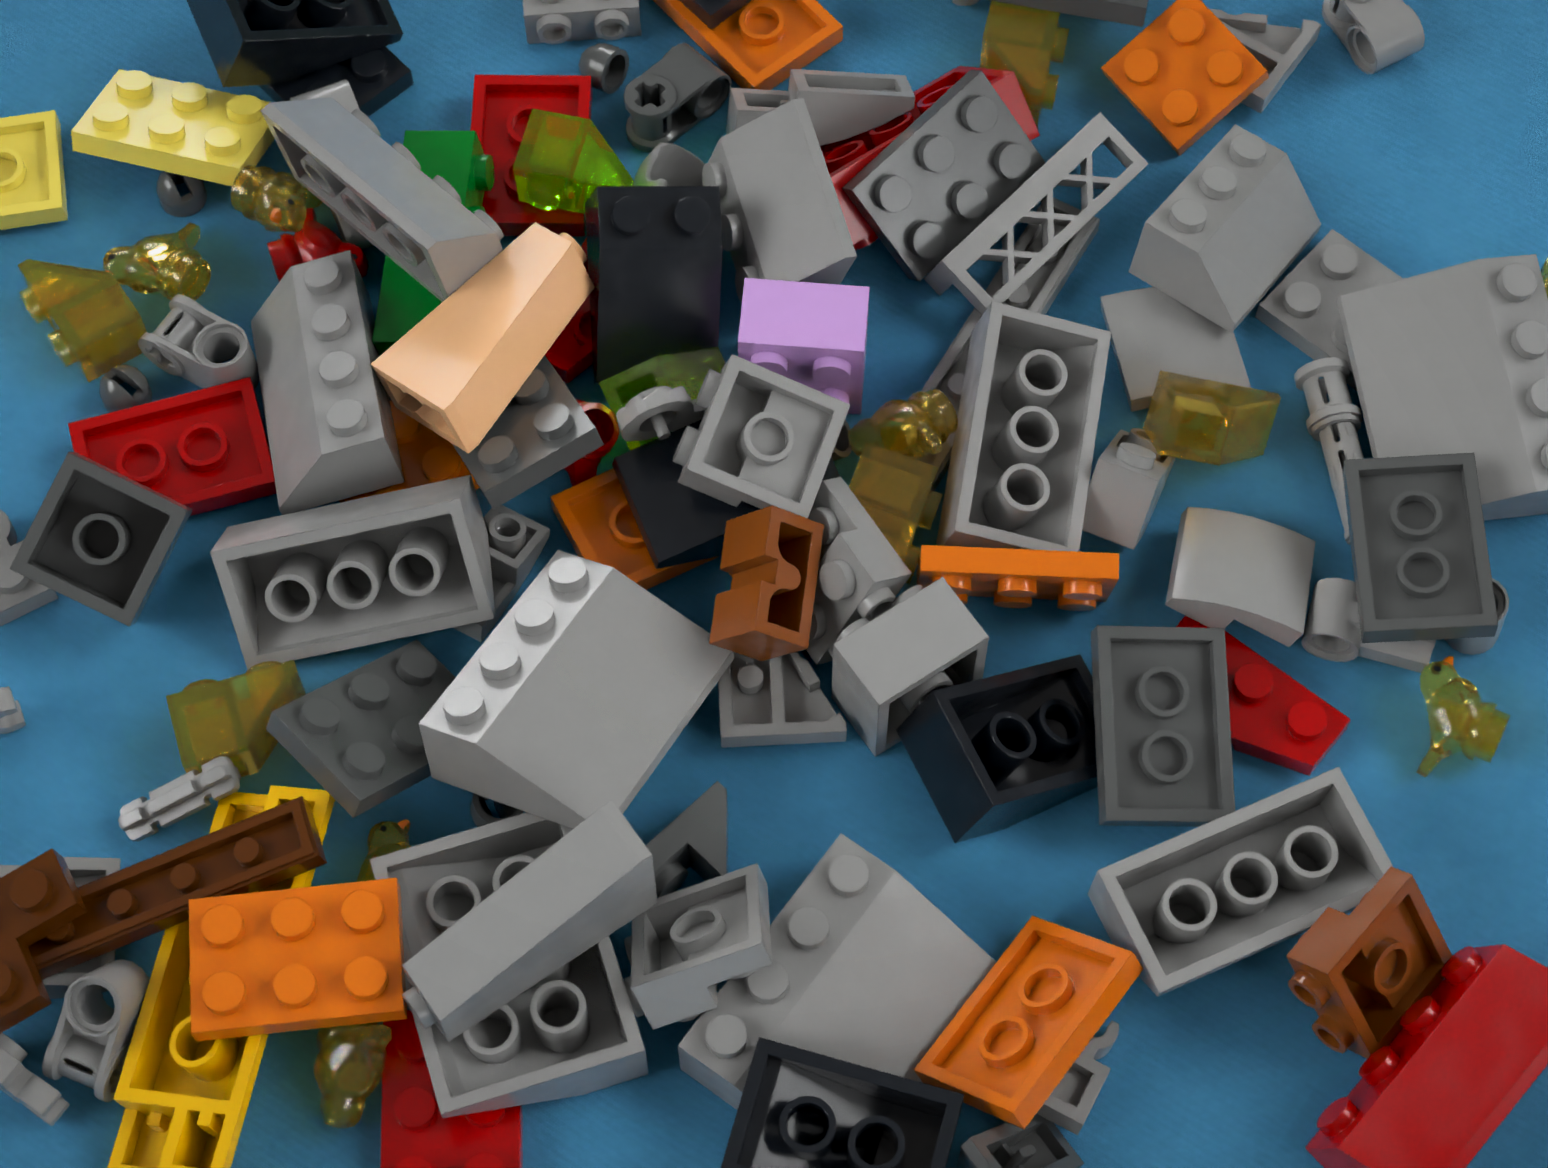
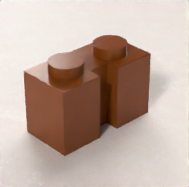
(772, 585)

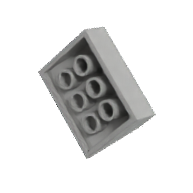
(1459, 369)
(572, 695)
(853, 975)
(551, 1040)

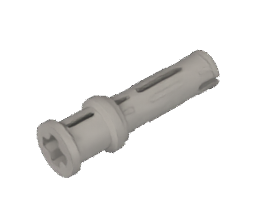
(1332, 420)

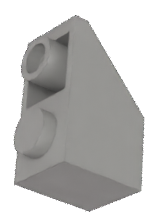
(1125, 488)

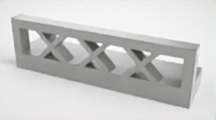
(1018, 209)

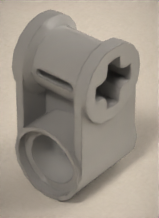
(1375, 30)
(196, 343)
(91, 1035)

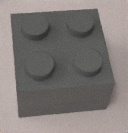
(101, 538)

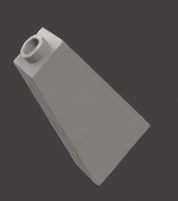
(533, 924)

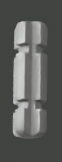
(179, 798)

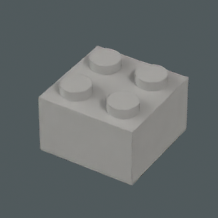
(902, 656)

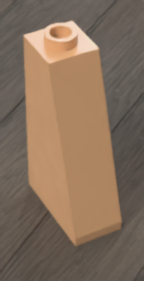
(486, 337)

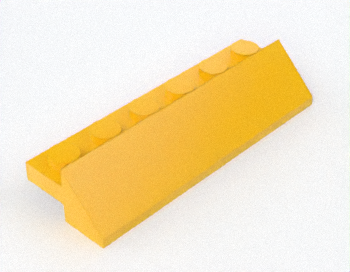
(182, 1094)

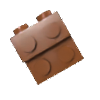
(1369, 965)

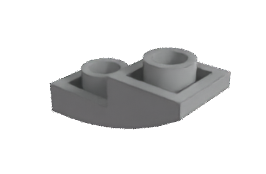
(513, 549)

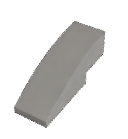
(837, 101)

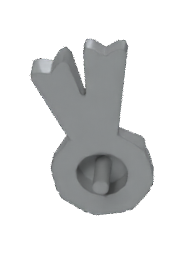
(657, 413)

